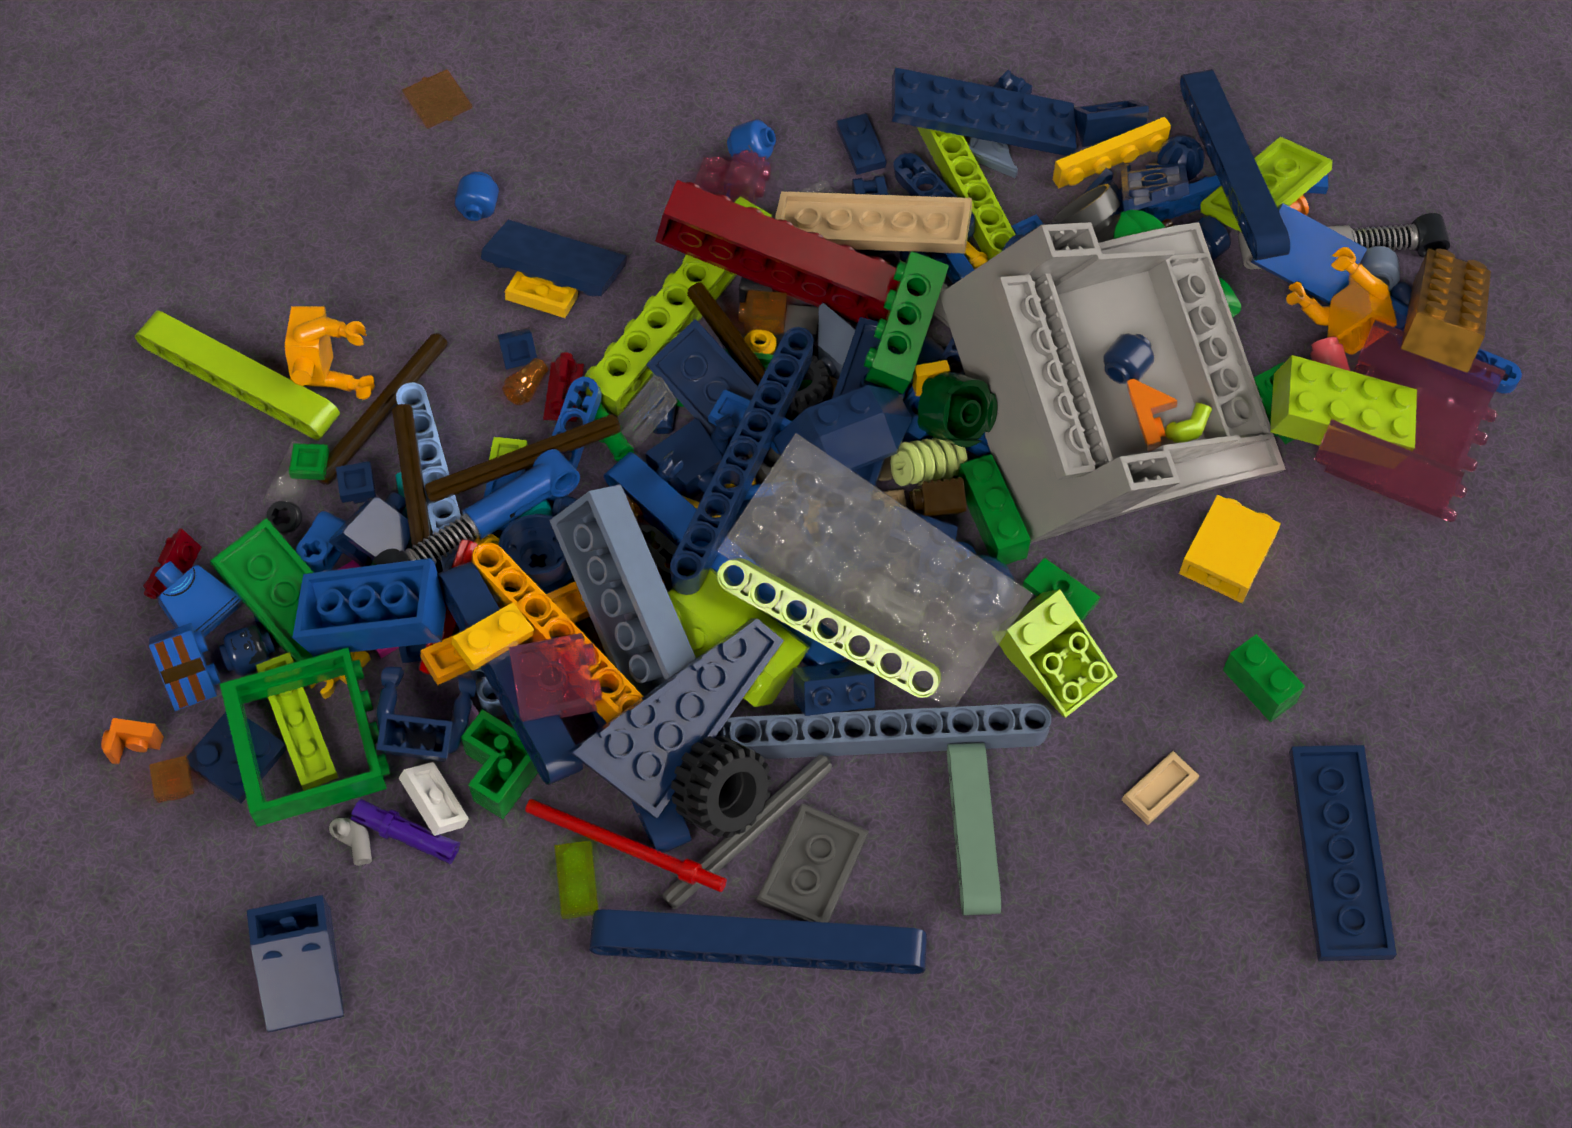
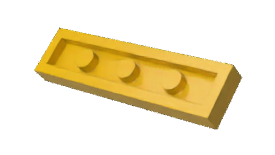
(1111, 152)

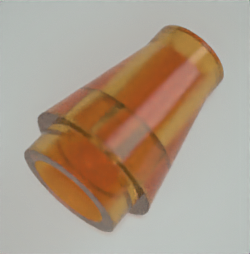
(522, 384)

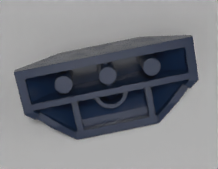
(853, 426)

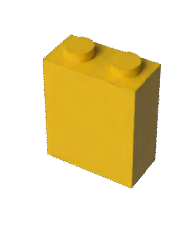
(1229, 548)

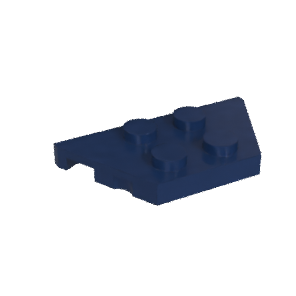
(1153, 185)

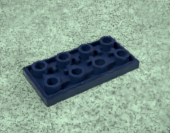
(553, 258)

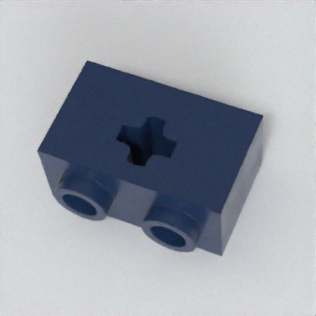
(833, 688)

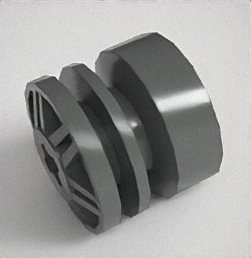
(1093, 207)

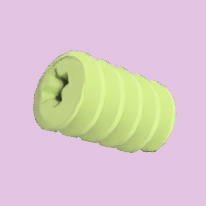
(926, 461)

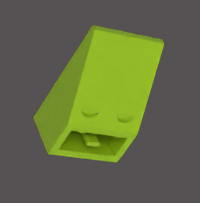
(1057, 652)

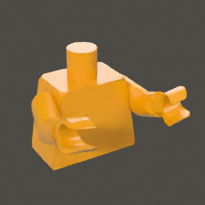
(1351, 309)
(311, 352)

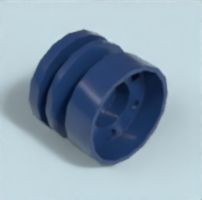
(537, 552)

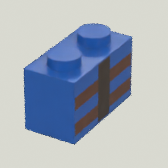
(183, 666)

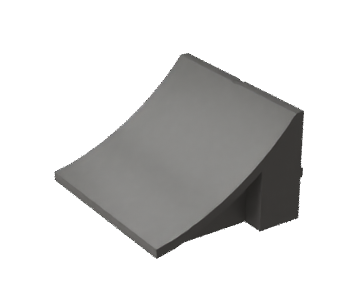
(1066, 431)

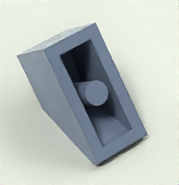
(833, 340)

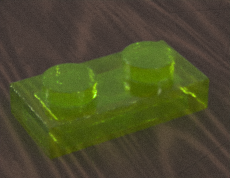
(576, 879)

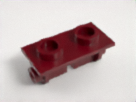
(561, 376)
(181, 551)

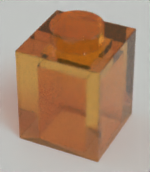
(764, 311)

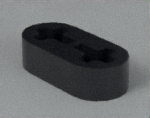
(661, 550)

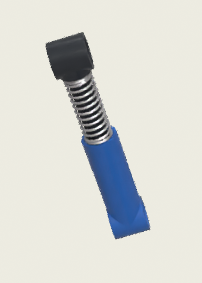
(549, 477)

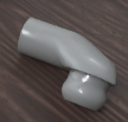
(355, 836)

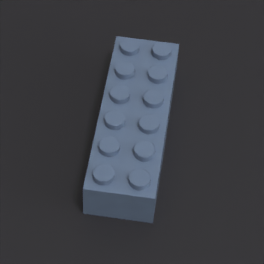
(622, 588)

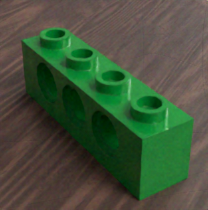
(926, 278)

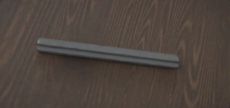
(732, 846)

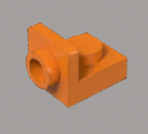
(132, 734)

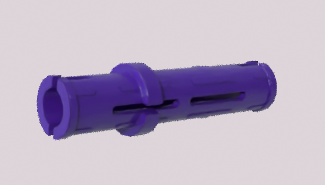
(394, 826)

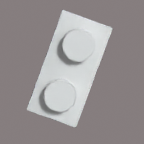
(433, 798)

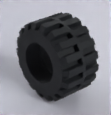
(721, 786)

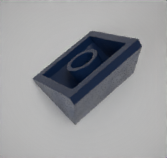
(1108, 120)

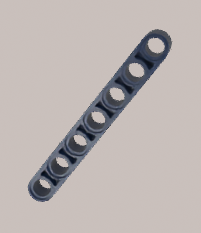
(543, 738)

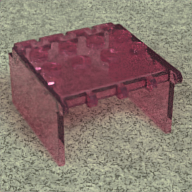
(1446, 426)

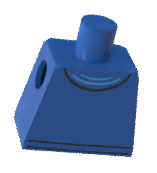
(195, 598)

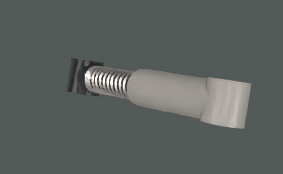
(1422, 234)

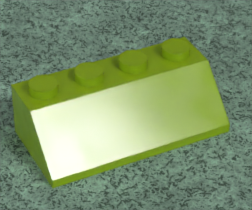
(716, 613)

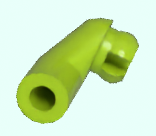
(1191, 428)

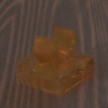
(171, 779)

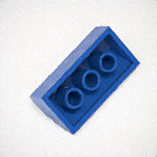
(370, 608)

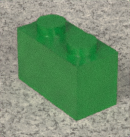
(1263, 677)

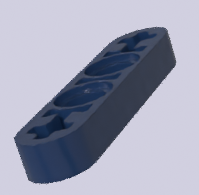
(922, 175)

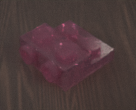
(740, 177)
(555, 677)

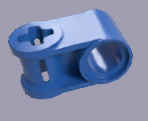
(315, 545)

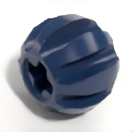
(1183, 150)

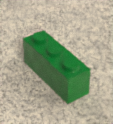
(994, 510)

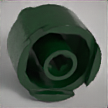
(956, 408)

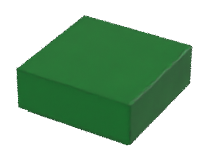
(309, 461)

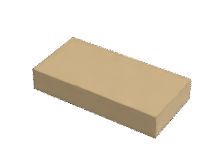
(1160, 788)

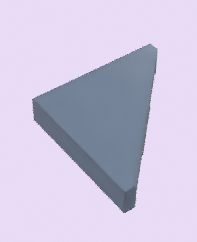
(993, 155)

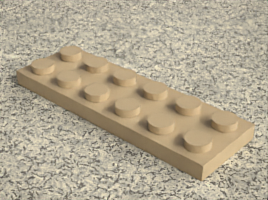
(881, 220)

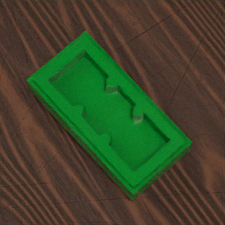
(1050, 577)

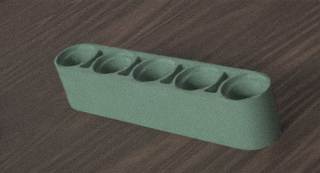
(973, 829)

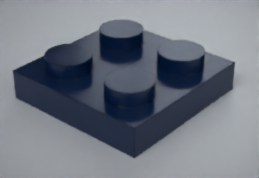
(217, 761)

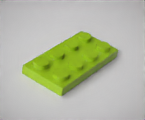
(1287, 171)

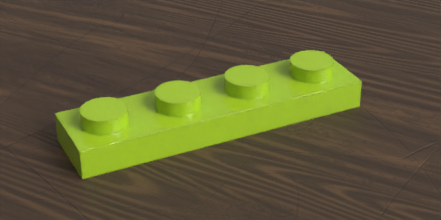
(300, 731)

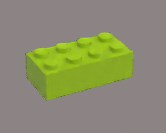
(1314, 393)

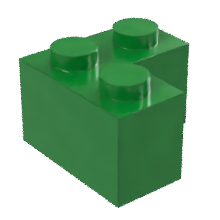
(505, 764)

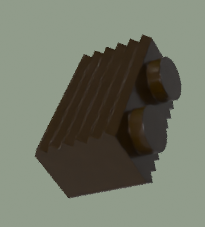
(938, 497)

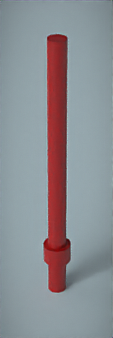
(687, 870)

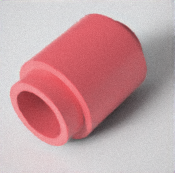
(1330, 352)

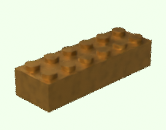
(1447, 310)

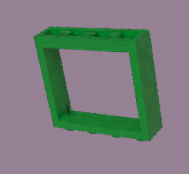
(285, 679)

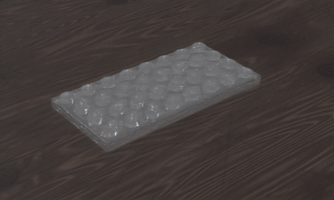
(877, 565)

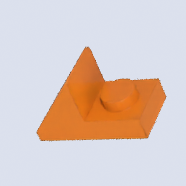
(1147, 403)

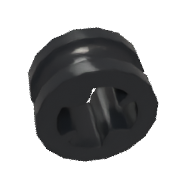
(295, 514)

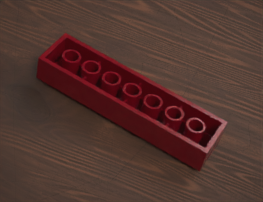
(776, 253)

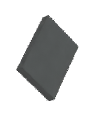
(812, 866)

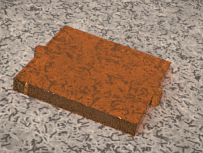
(437, 99)

